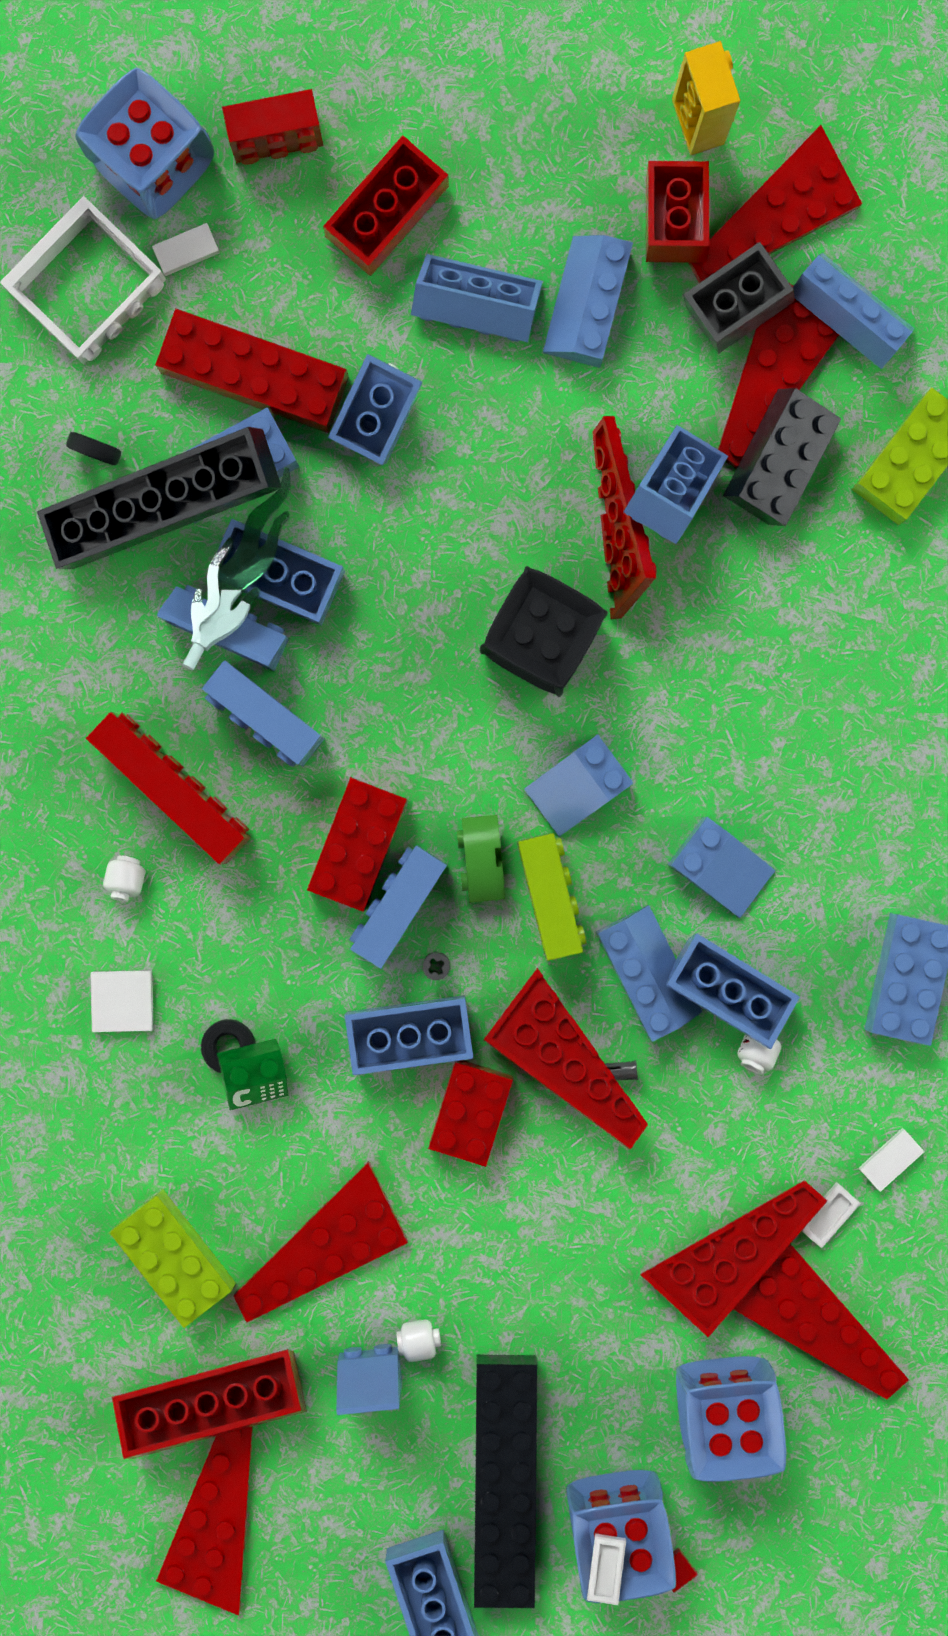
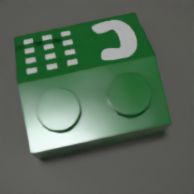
(253, 1074)

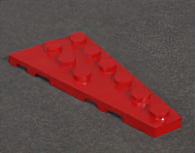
(792, 203)
(779, 357)
(623, 538)
(554, 1051)
(337, 1239)
(723, 1267)
(807, 1313)
(211, 1536)

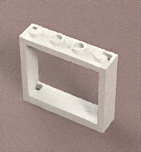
(51, 245)

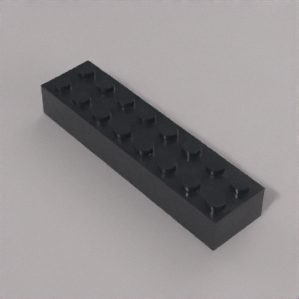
(160, 498)
(505, 1481)

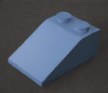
(375, 410)
(578, 785)
(721, 866)
(368, 1379)

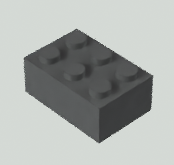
(739, 297)

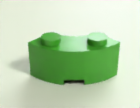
(482, 857)

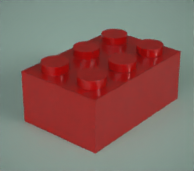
(273, 127)
(677, 211)
(470, 1112)

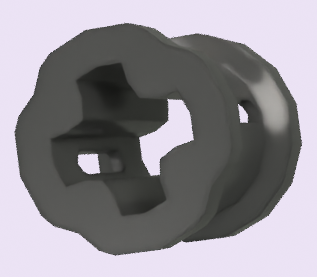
(434, 975)

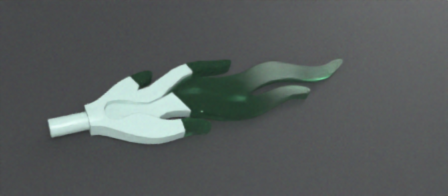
(227, 582)

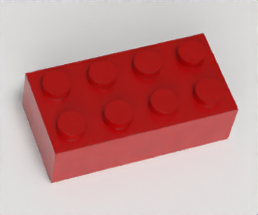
(386, 205)
(357, 844)

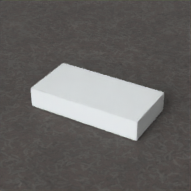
(185, 249)
(891, 1159)
(831, 1215)
(606, 1569)

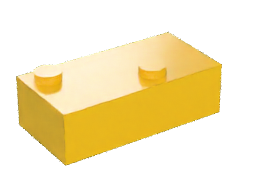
(706, 97)

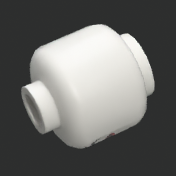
(124, 878)
(756, 1056)
(418, 1340)

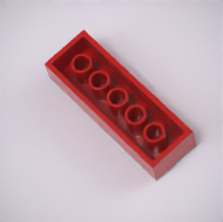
(252, 370)
(167, 787)
(208, 1404)

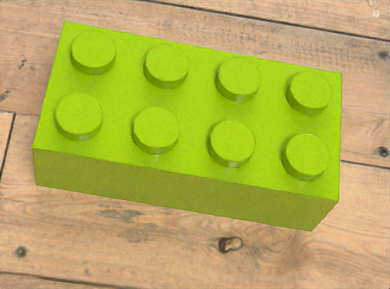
(909, 460)
(550, 896)
(173, 1258)

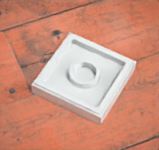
(122, 1001)

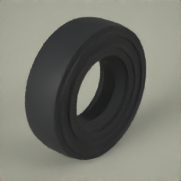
(93, 448)
(219, 1029)

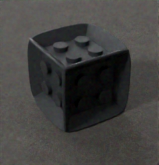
(543, 631)

